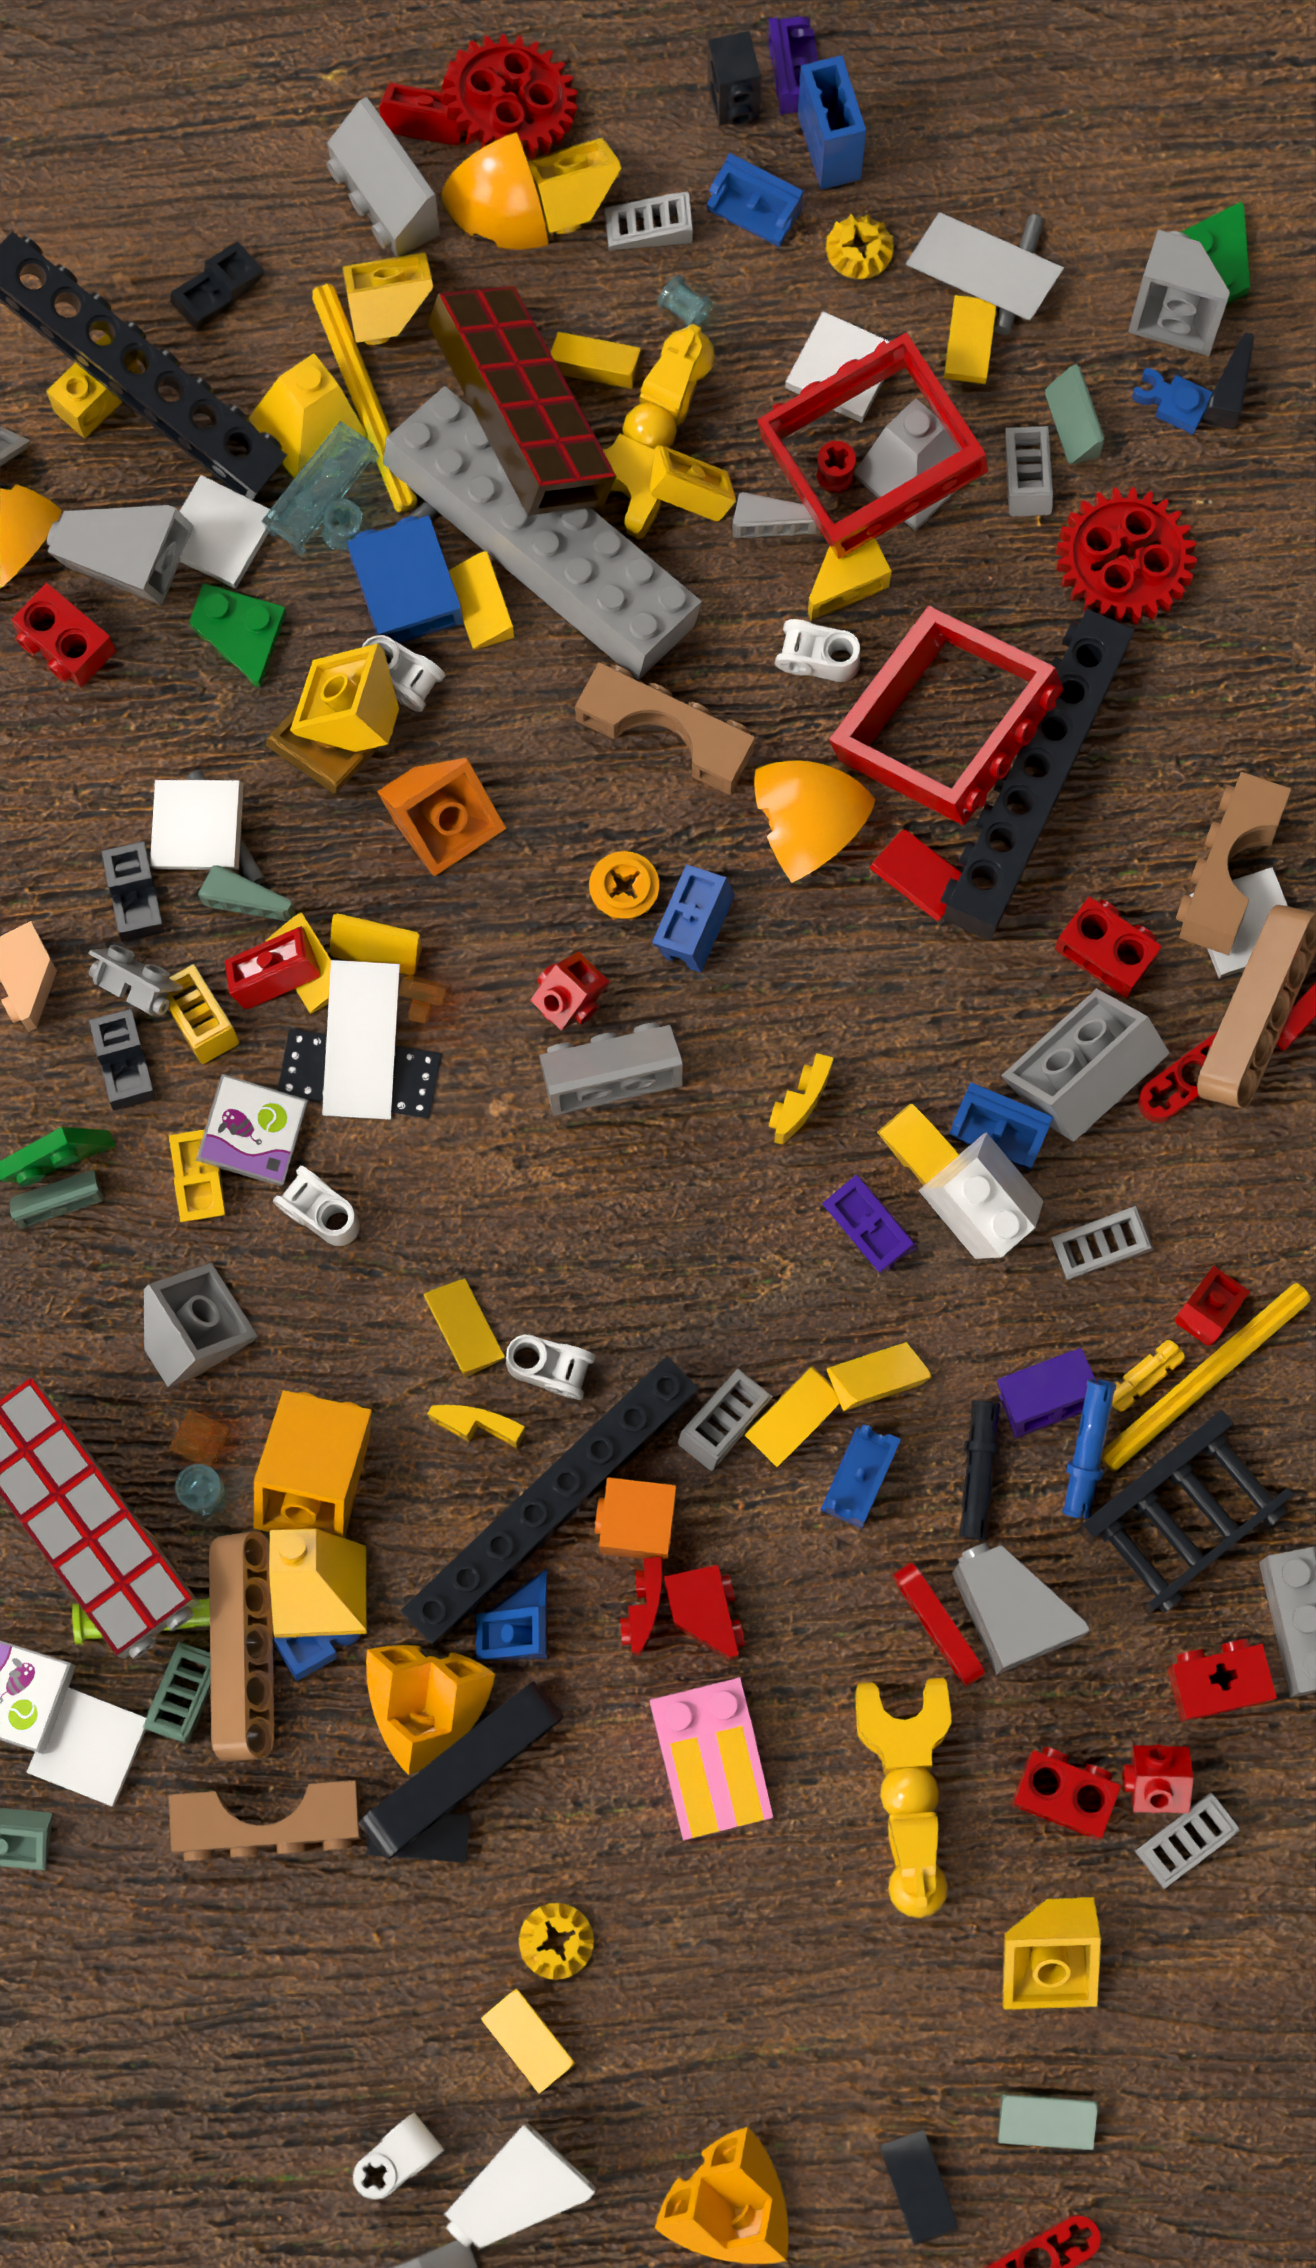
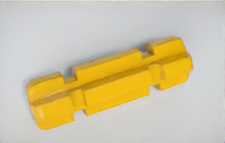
(1147, 1374)

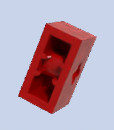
(1248, 1687)

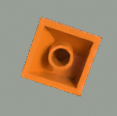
(442, 812)

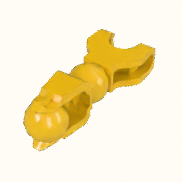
(663, 405)
(909, 1791)

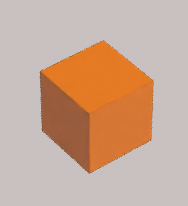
(635, 1519)

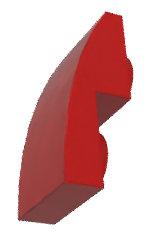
(642, 1618)

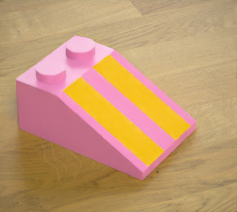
(711, 1758)

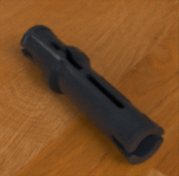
(980, 1462)

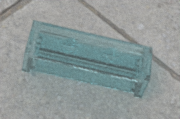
(320, 482)

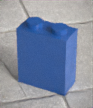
(831, 122)
(405, 580)

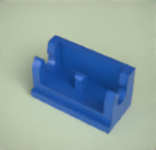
(755, 200)
(694, 917)
(1010, 1124)
(860, 1475)

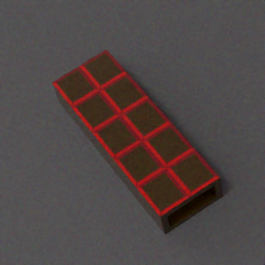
(521, 400)

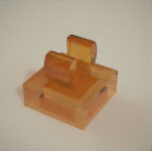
(424, 995)
(200, 1439)

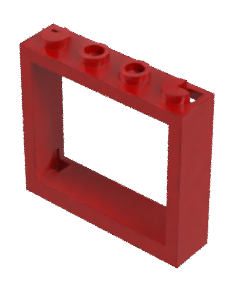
(905, 500)
(897, 679)

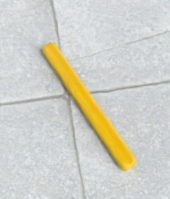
(360, 389)
(1205, 1377)

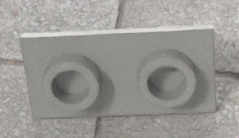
(119, 969)

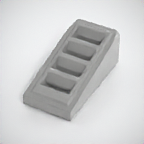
(661, 206)
(1029, 497)
(770, 517)
(1114, 1222)
(701, 1448)
(1220, 1818)

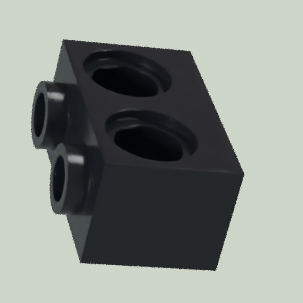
(734, 79)

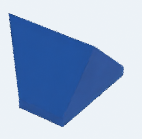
(516, 1625)

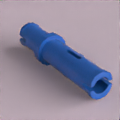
(1087, 1457)

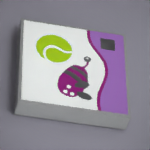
(251, 1130)
(30, 1695)

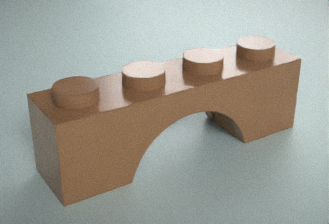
(618, 702)
(1250, 820)
(205, 1824)

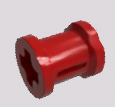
(833, 478)

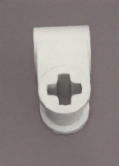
(815, 650)
(410, 672)
(313, 1202)
(552, 1366)
(403, 2153)

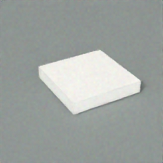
(825, 351)
(224, 531)
(196, 824)
(1263, 894)
(90, 1747)

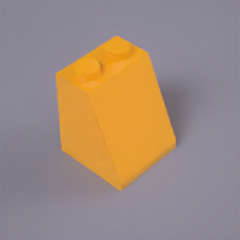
(311, 1464)

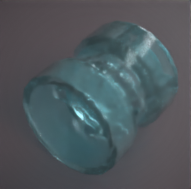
(197, 1482)

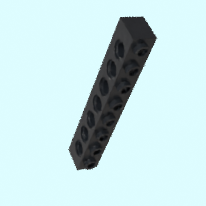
(138, 391)
(982, 910)
(550, 1502)

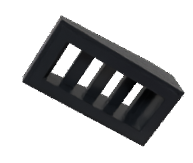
(1228, 396)

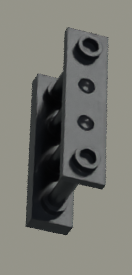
(1178, 1469)

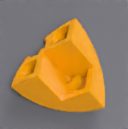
(497, 196)
(23, 528)
(810, 812)
(424, 1700)
(730, 2204)

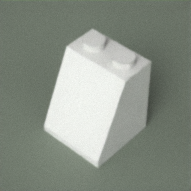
(984, 1200)
(517, 2190)

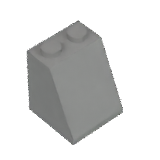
(123, 546)
(1013, 1608)

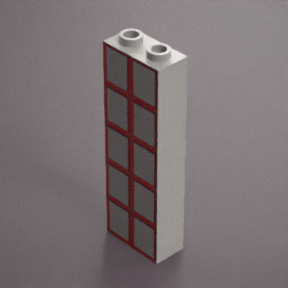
(86, 1526)

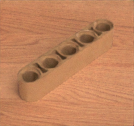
(1259, 1007)
(241, 1647)

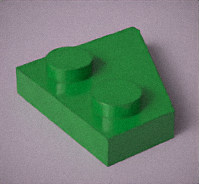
(1226, 245)
(239, 628)
(52, 1153)

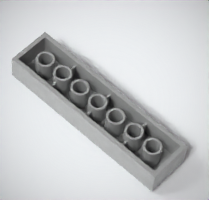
(562, 556)

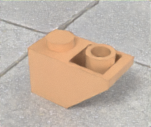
(25, 974)

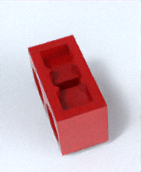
(69, 630)
(1100, 955)
(1062, 1804)

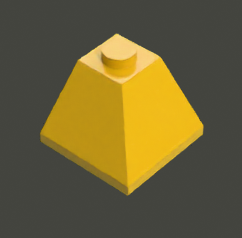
(573, 183)
(386, 295)
(303, 412)
(348, 700)
(317, 1584)
(1053, 1956)

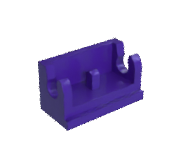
(789, 51)
(869, 1224)
(1045, 1392)

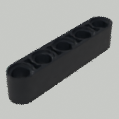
(460, 1770)

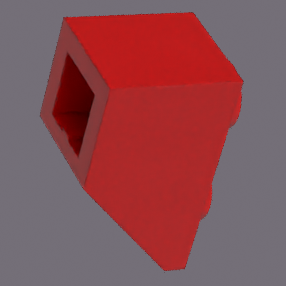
(701, 1609)

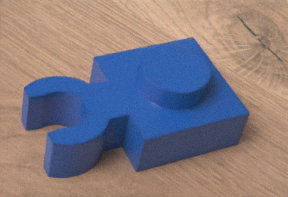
(1179, 402)
(310, 1653)

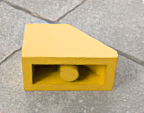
(848, 579)

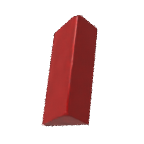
(417, 114)
(916, 872)
(271, 968)

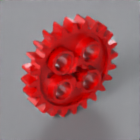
(509, 95)
(1108, 524)

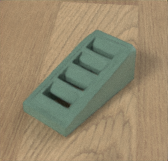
(237, 894)
(160, 1703)

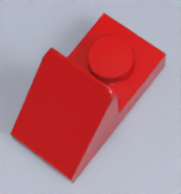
(1211, 1306)

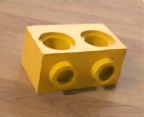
(82, 399)

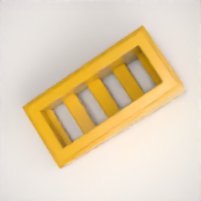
(211, 1037)

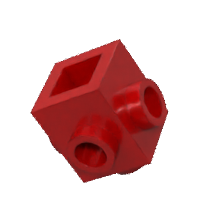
(569, 991)
(1159, 1779)

